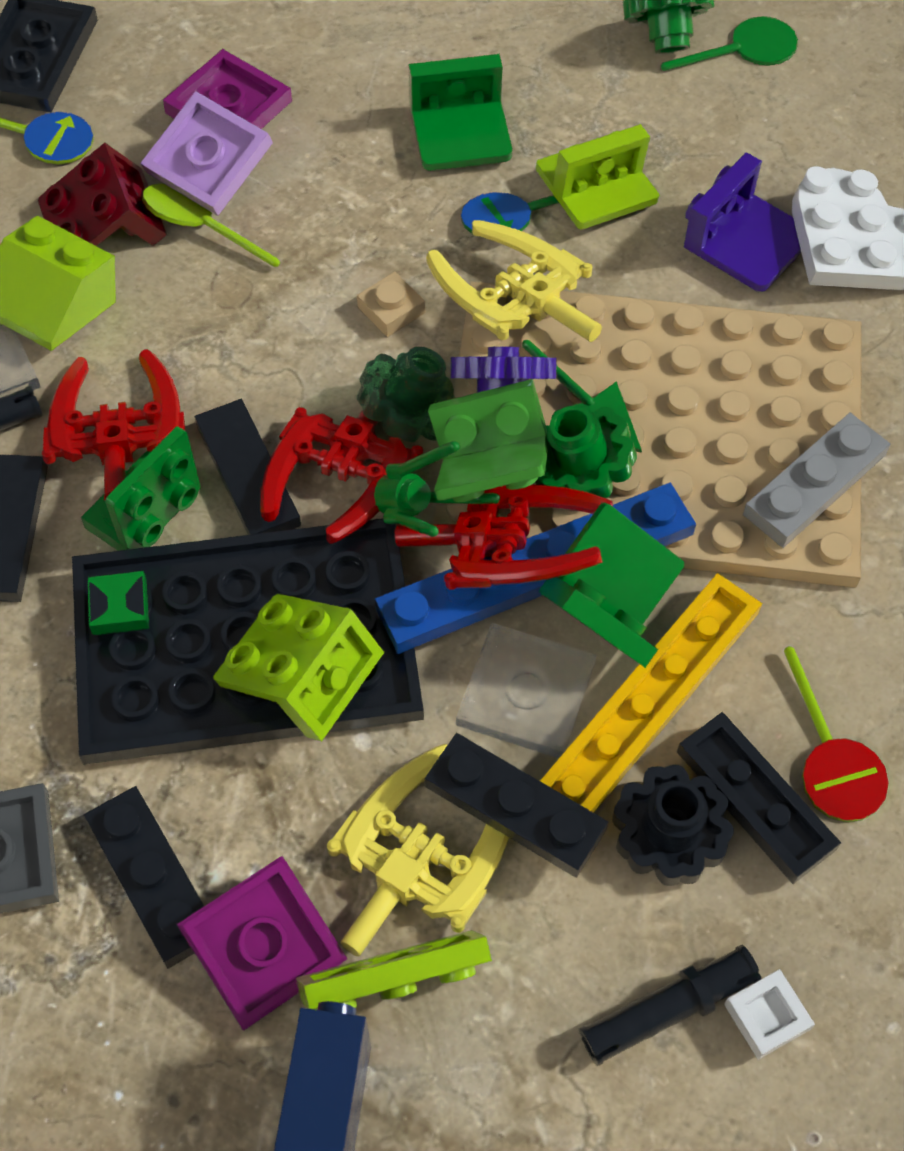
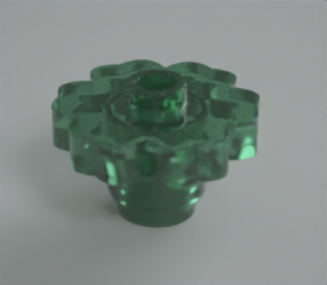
(402, 392)

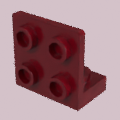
(100, 198)

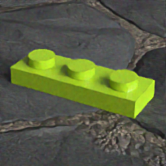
(397, 971)

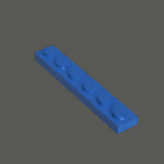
(431, 610)

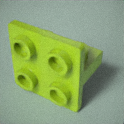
(601, 177)

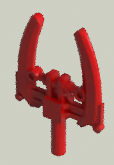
(114, 432)
(349, 448)
(482, 532)

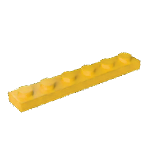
(652, 694)

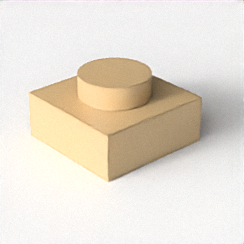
(391, 304)

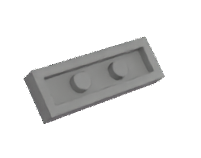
(816, 479)

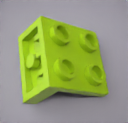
(304, 659)

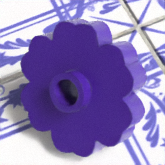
(502, 368)

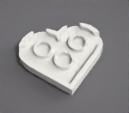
(848, 230)

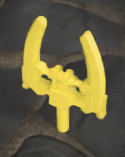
(531, 294)
(404, 871)

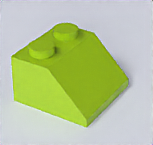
(52, 282)

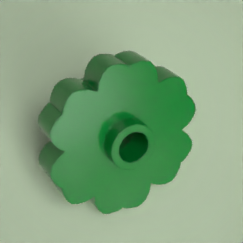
(667, 20)
(588, 450)

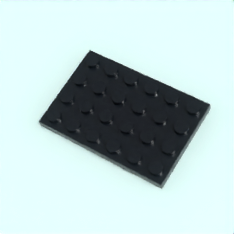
(157, 686)

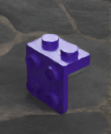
(741, 230)

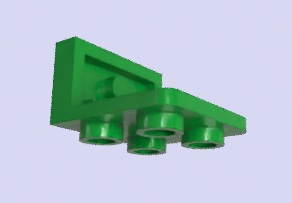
(459, 112)

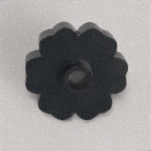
(672, 825)

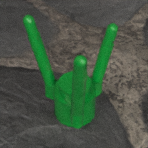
(405, 494)

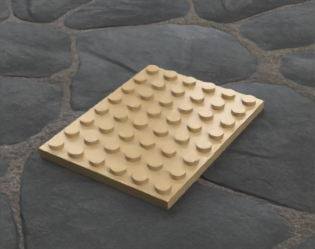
(717, 412)

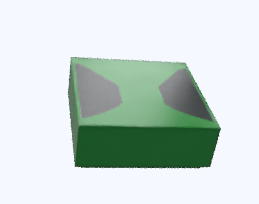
(118, 603)

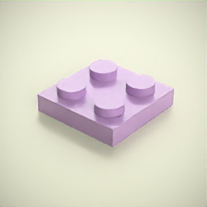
(206, 153)

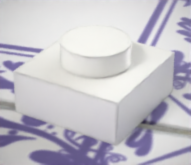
(769, 1014)

